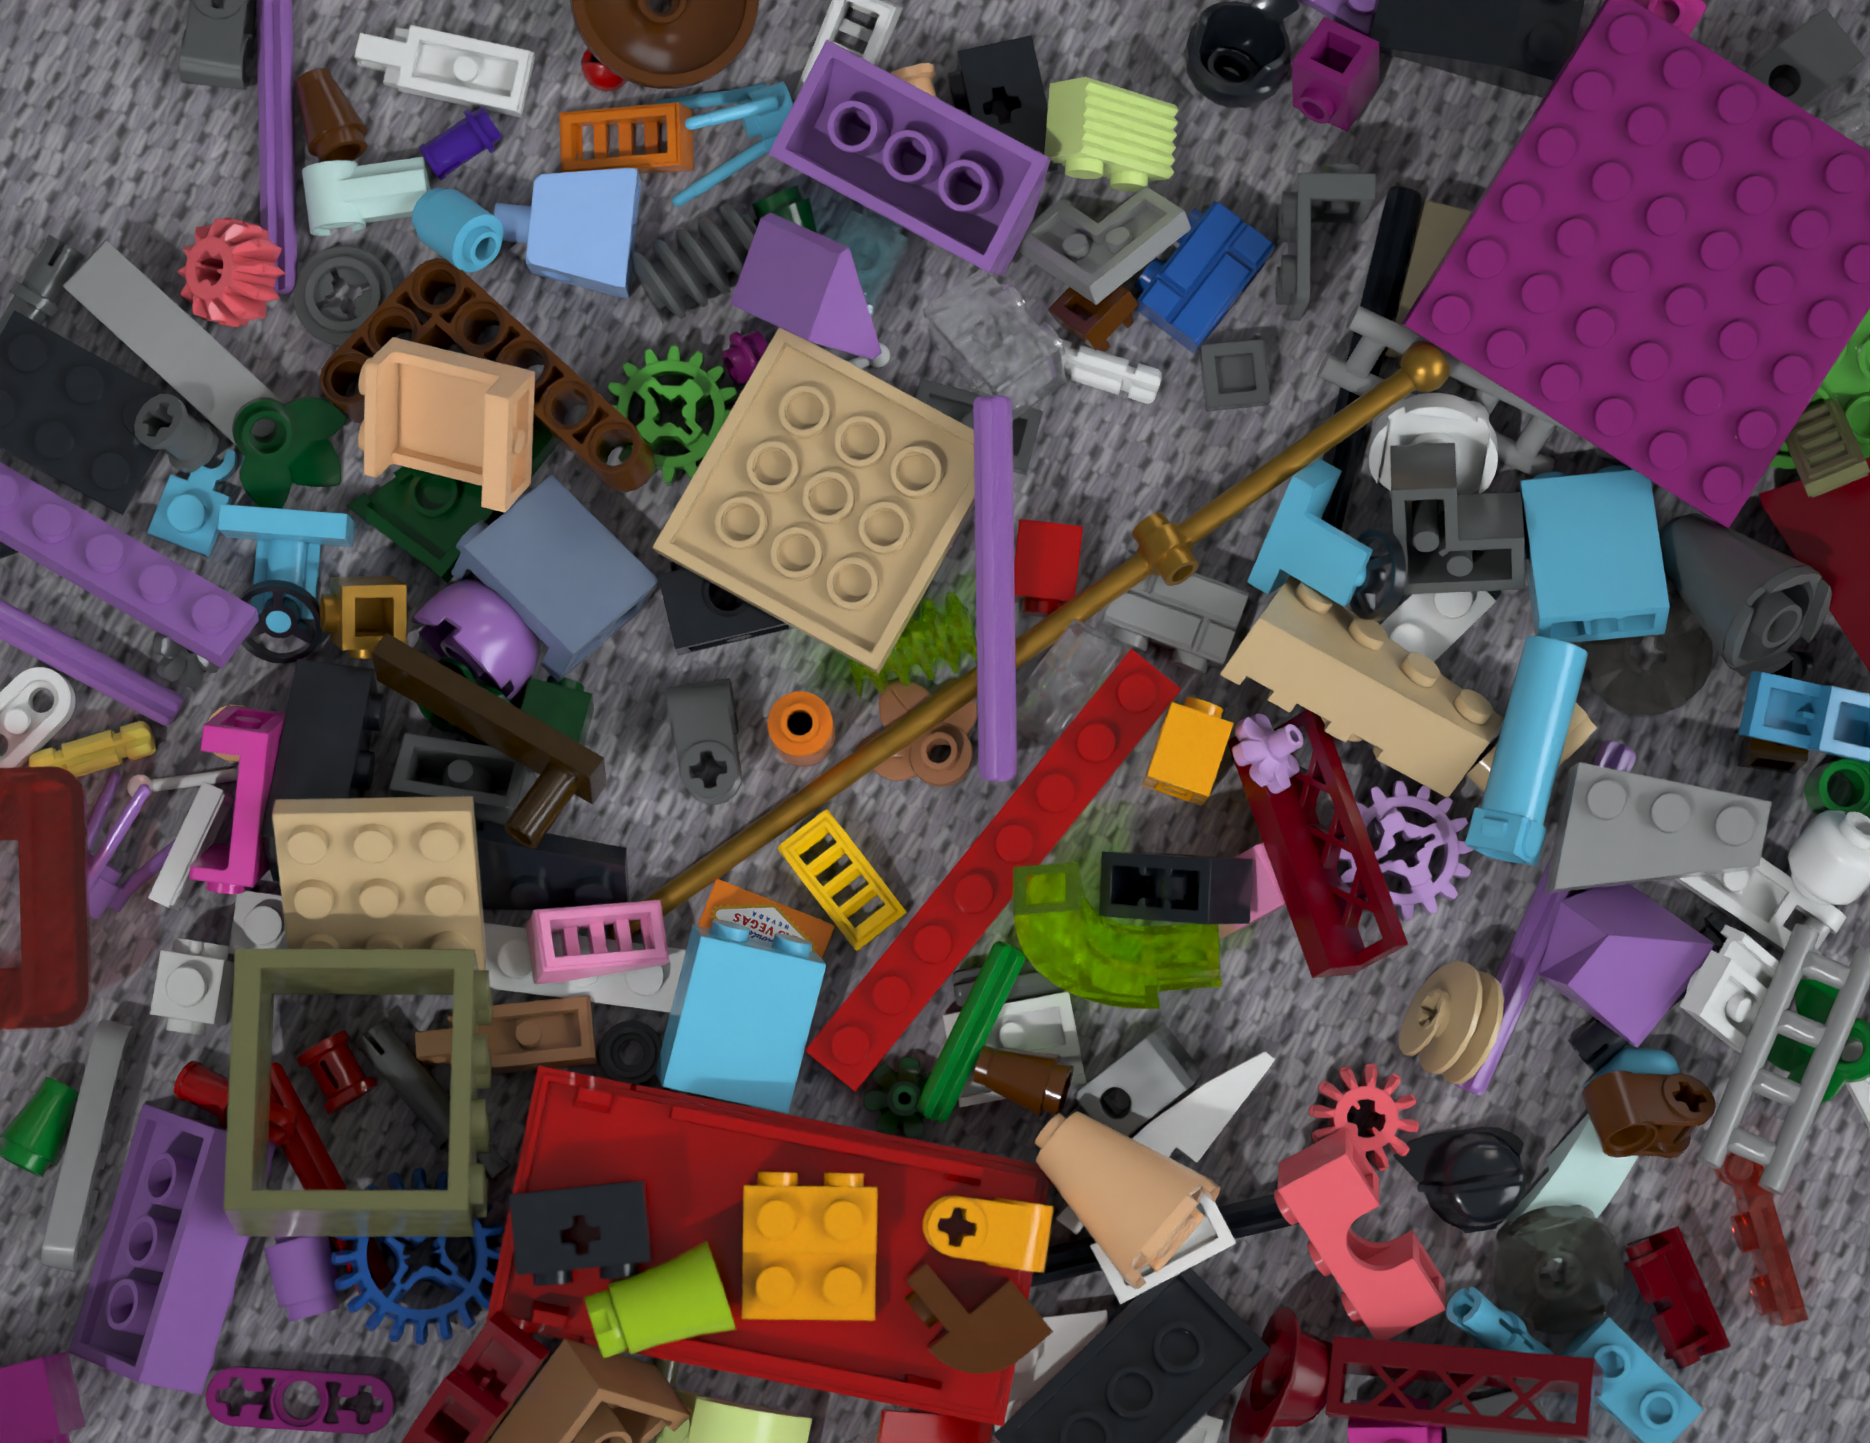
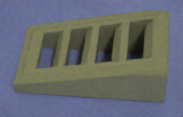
(1825, 449)

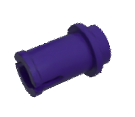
(461, 142)

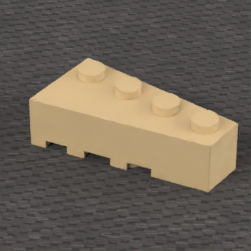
(1365, 686)

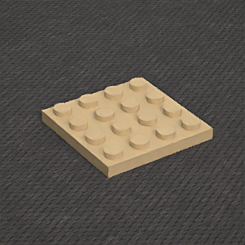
(826, 500)

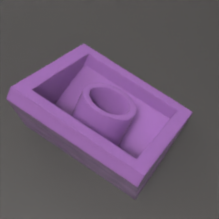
(806, 287)

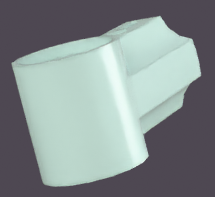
(353, 195)

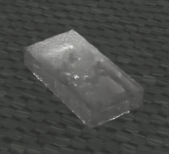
(1065, 681)

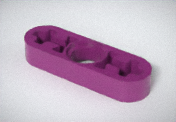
(254, 1380)

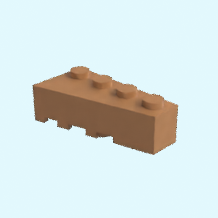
(593, 1401)

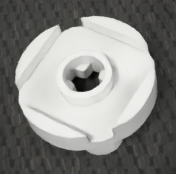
(1433, 420)

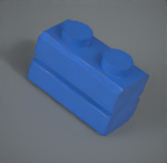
(1202, 276)

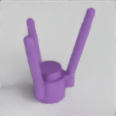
(104, 875)

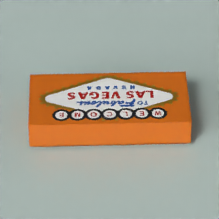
(764, 916)

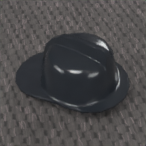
(1468, 1175)

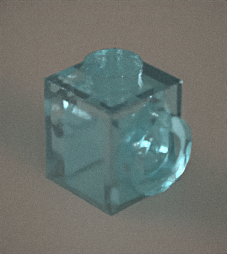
(876, 252)

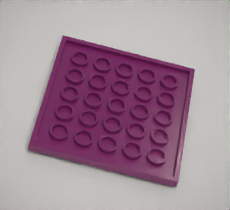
(1662, 260)

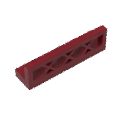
(1307, 857)
(1468, 1367)

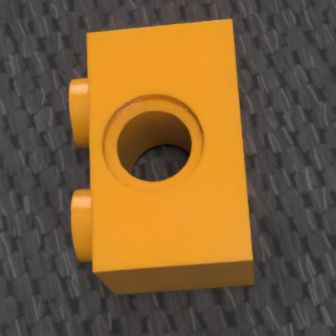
(1188, 751)

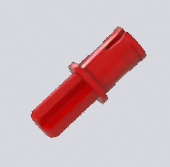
(211, 1092)

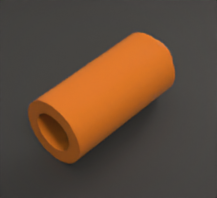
(807, 748)

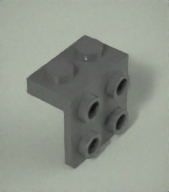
(1331, 196)

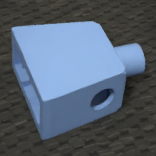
(579, 228)

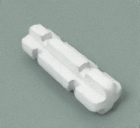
(1111, 373)

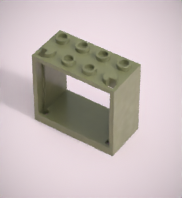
(355, 1212)

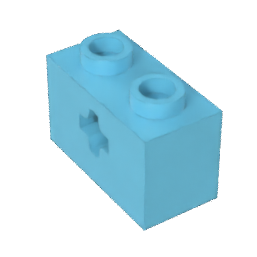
(1634, 1386)

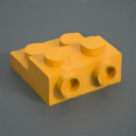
(809, 1248)

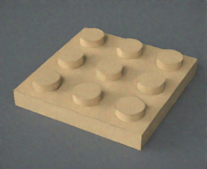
(380, 873)

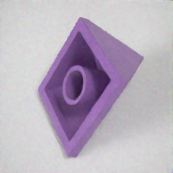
(1622, 958)

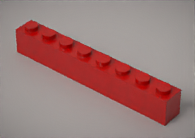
(983, 878)

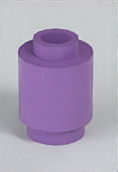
(303, 1275)

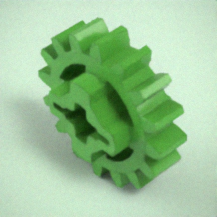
(692, 394)

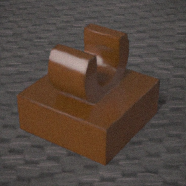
(1091, 321)

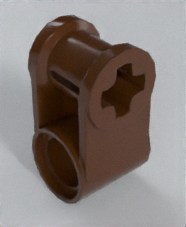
(1646, 1112)

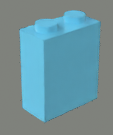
(1593, 556)
(740, 1016)

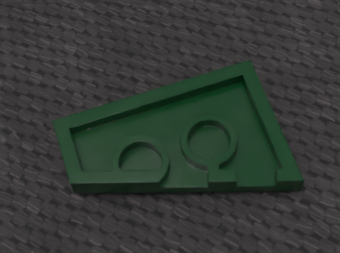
(432, 512)

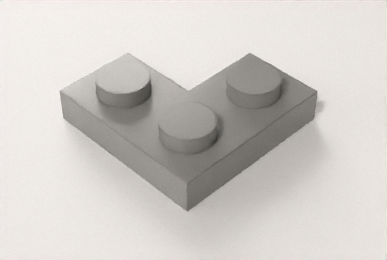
(1104, 254)

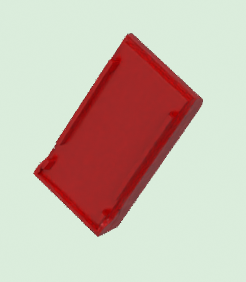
(695, 1173)

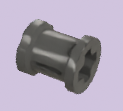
(168, 427)

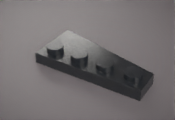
(552, 875)

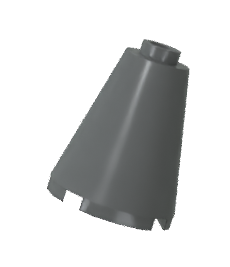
(1743, 592)

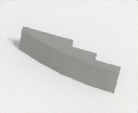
(167, 339)

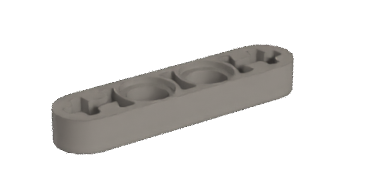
(87, 1145)

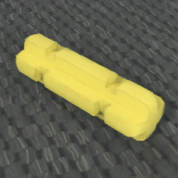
(99, 750)

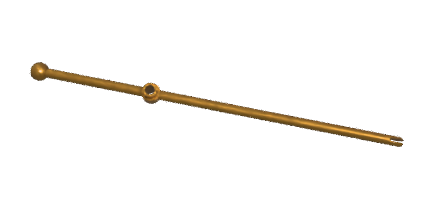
(1162, 551)

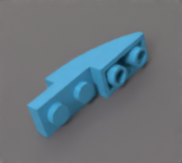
(1807, 716)

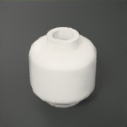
(1832, 858)

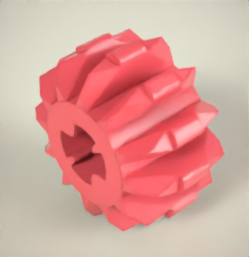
(230, 272)
(1379, 1104)

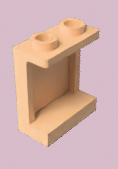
(449, 418)

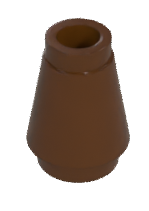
(329, 119)
(1025, 1077)

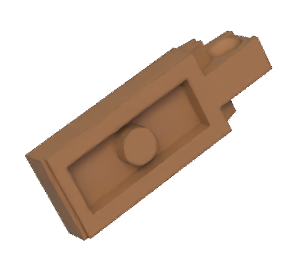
(525, 1036)

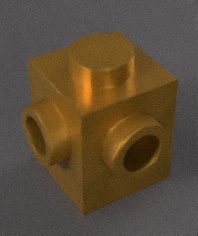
(363, 611)

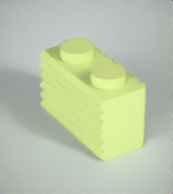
(1110, 133)

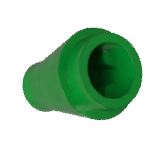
(39, 1129)

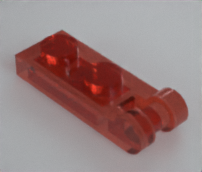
(1759, 1231)

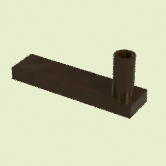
(562, 762)

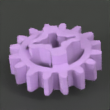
(1417, 878)

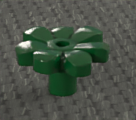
(886, 1100)

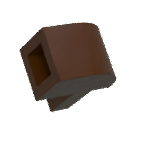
(987, 1336)

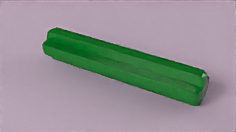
(970, 1032)

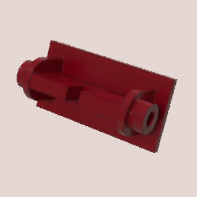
(1682, 1304)

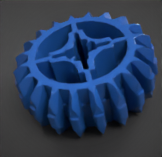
(443, 1275)

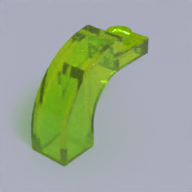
(1102, 956)

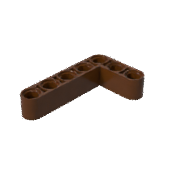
(460, 323)

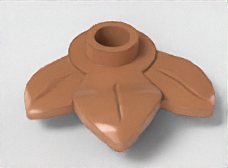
(916, 757)

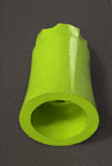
(661, 1305)

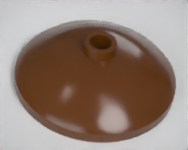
(668, 47)

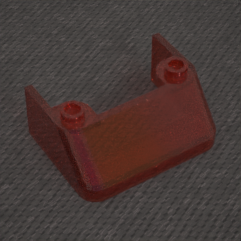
(49, 820)

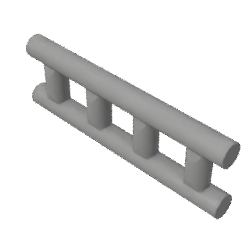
(1381, 332)
(1801, 1097)

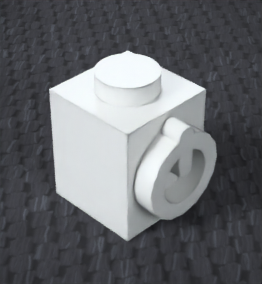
(193, 986)

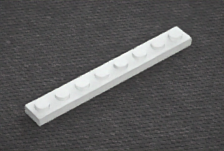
(261, 925)

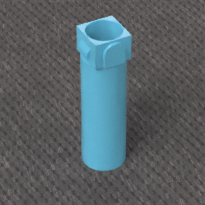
(1528, 752)

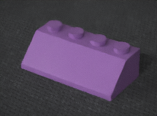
(913, 158)
(164, 1258)

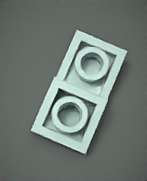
(1578, 1175)

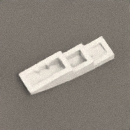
(1194, 1119)

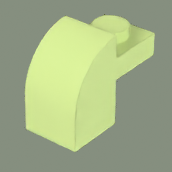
(732, 1422)

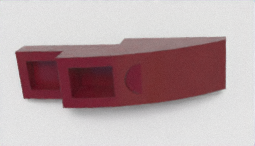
(480, 1387)

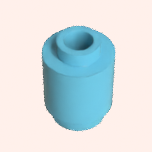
(457, 229)

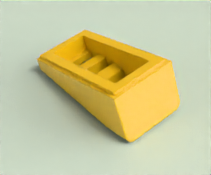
(810, 835)

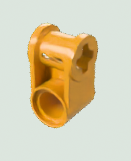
(1000, 1234)

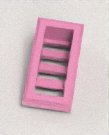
(573, 965)

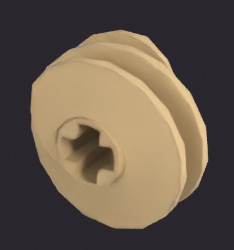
(1453, 1021)

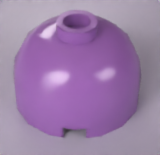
(482, 632)

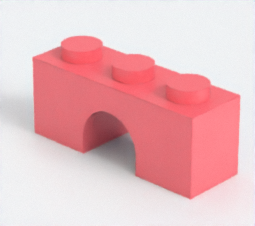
(1383, 1283)

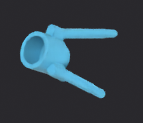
(761, 113)

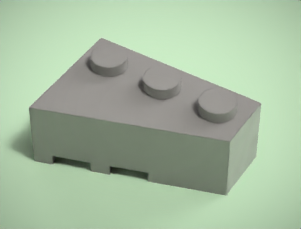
(1648, 828)

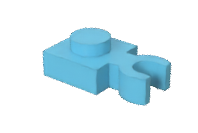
(190, 508)

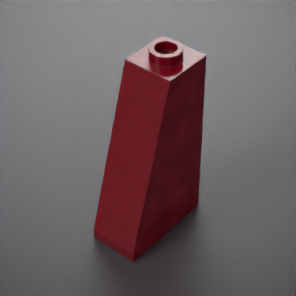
(1834, 539)

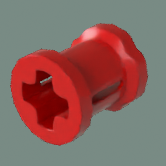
(336, 1071)

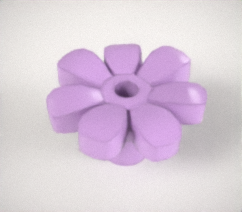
(1267, 751)

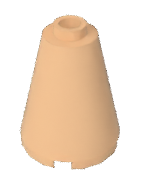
(1123, 1192)

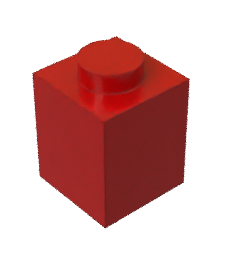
(1046, 565)

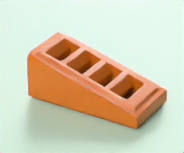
(679, 138)

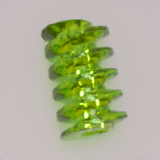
(923, 644)

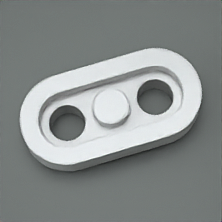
(22, 724)

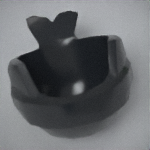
(1250, 29)

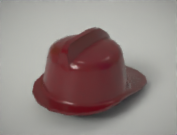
(1286, 1385)

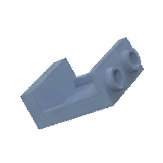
(557, 572)

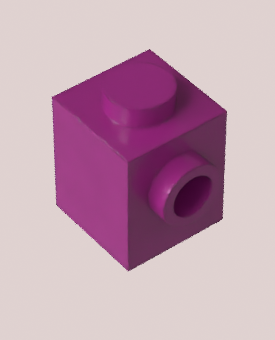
(1335, 74)

